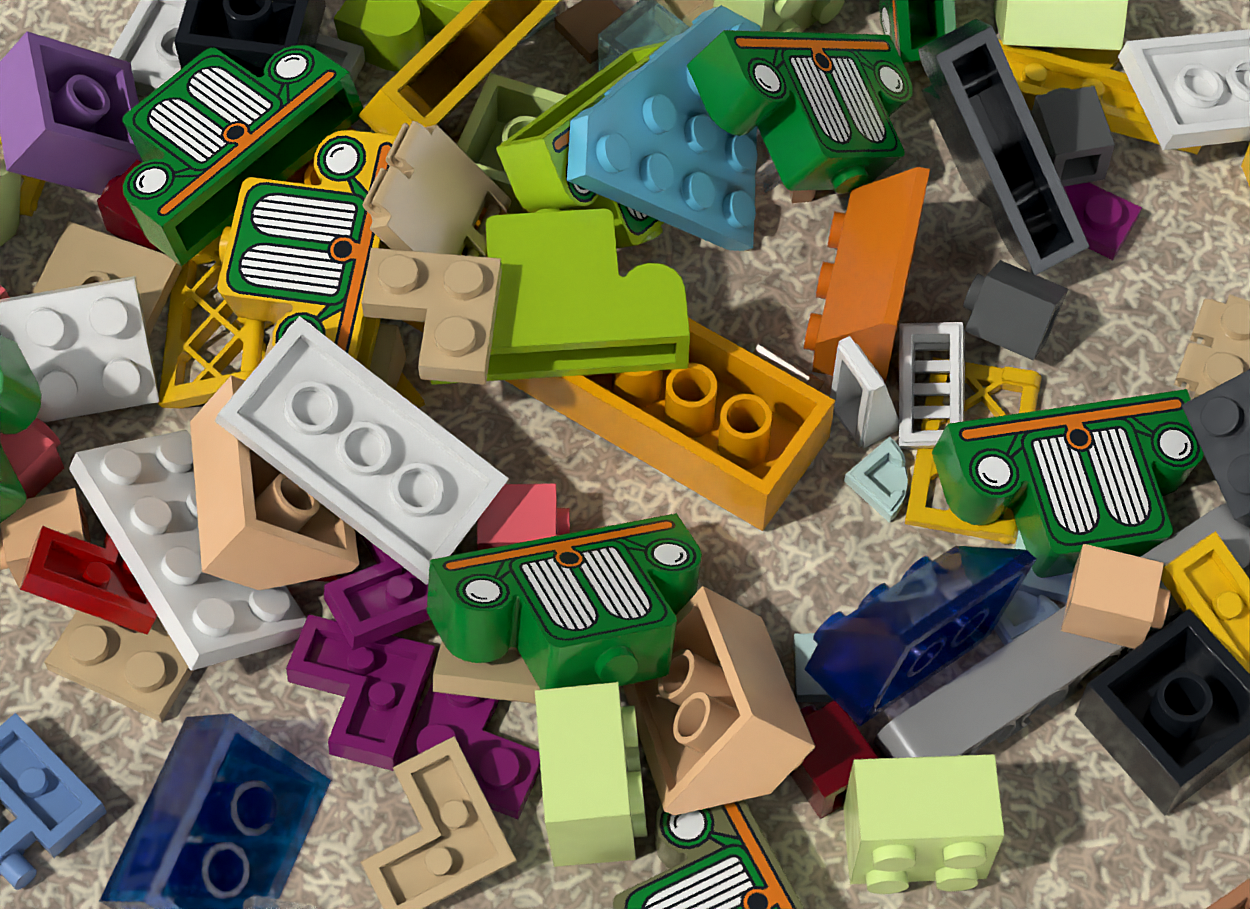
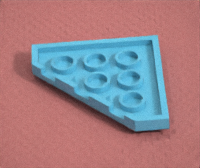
(661, 149)

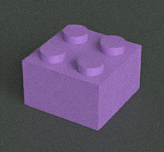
(65, 113)

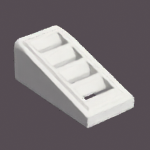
(929, 337)
(861, 396)

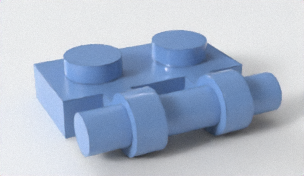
(43, 798)

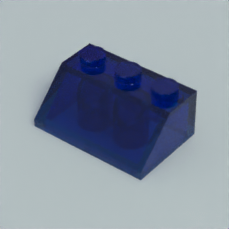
(914, 627)
(217, 821)

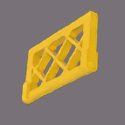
(181, 348)
(976, 376)

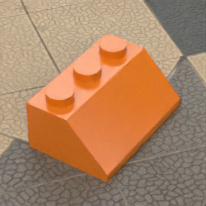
(869, 271)

